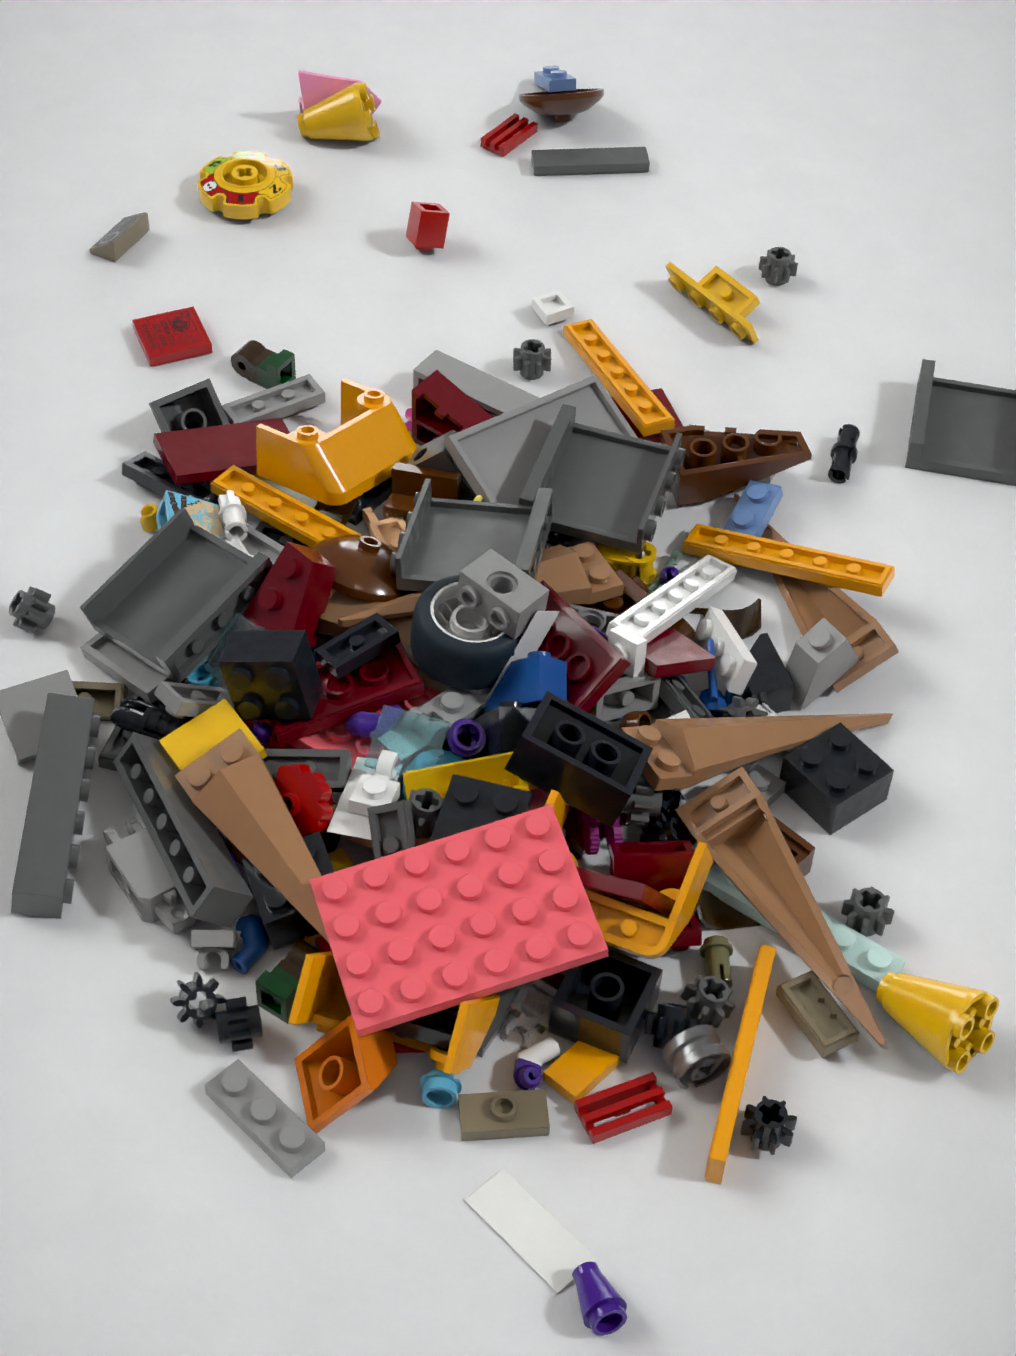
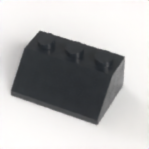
(579, 758)

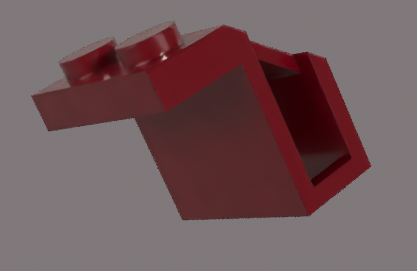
(659, 867)

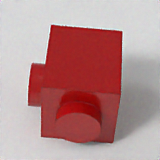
(427, 225)

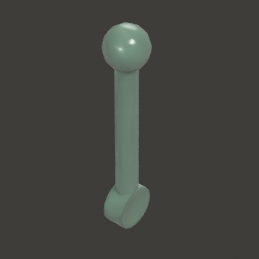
(674, 559)

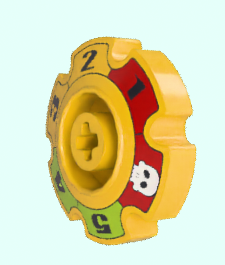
(245, 185)

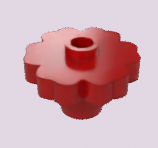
(306, 797)

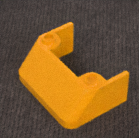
(343, 461)
(635, 929)
(323, 1001)

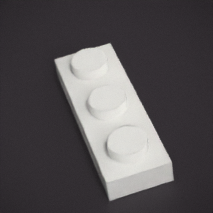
(732, 656)

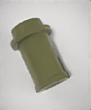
(716, 954)

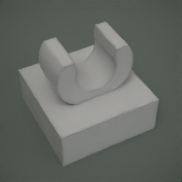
(213, 942)

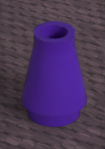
(469, 733)
(599, 1301)

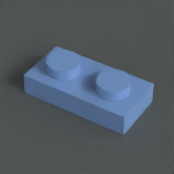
(554, 79)
(754, 508)

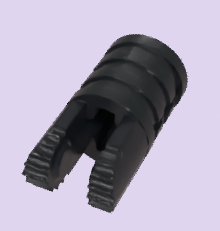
(145, 719)

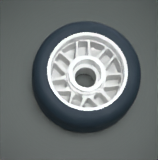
(455, 641)

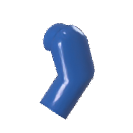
(254, 941)

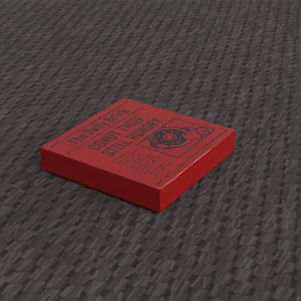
(172, 336)

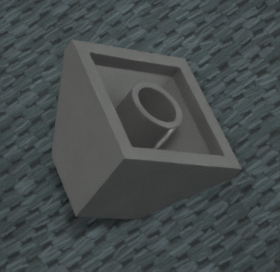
(189, 408)

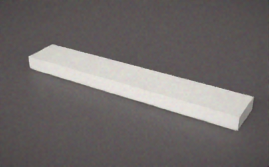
(676, 598)

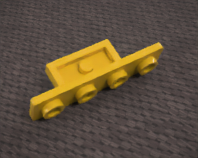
(722, 296)
(483, 768)

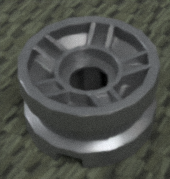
(696, 1056)

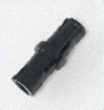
(844, 453)

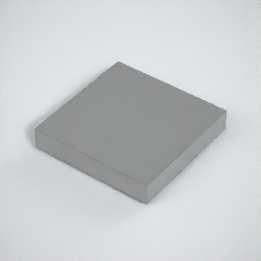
(24, 708)

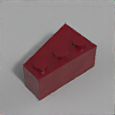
(440, 408)
(293, 592)

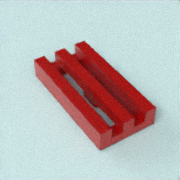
(504, 133)
(619, 1101)

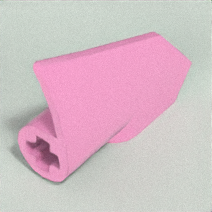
(319, 87)

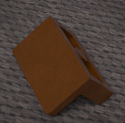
(409, 479)

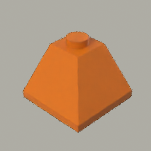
(342, 1071)

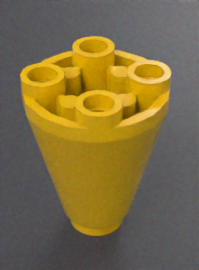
(341, 116)
(941, 1016)

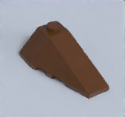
(729, 460)

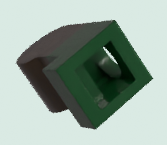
(263, 365)
(283, 981)

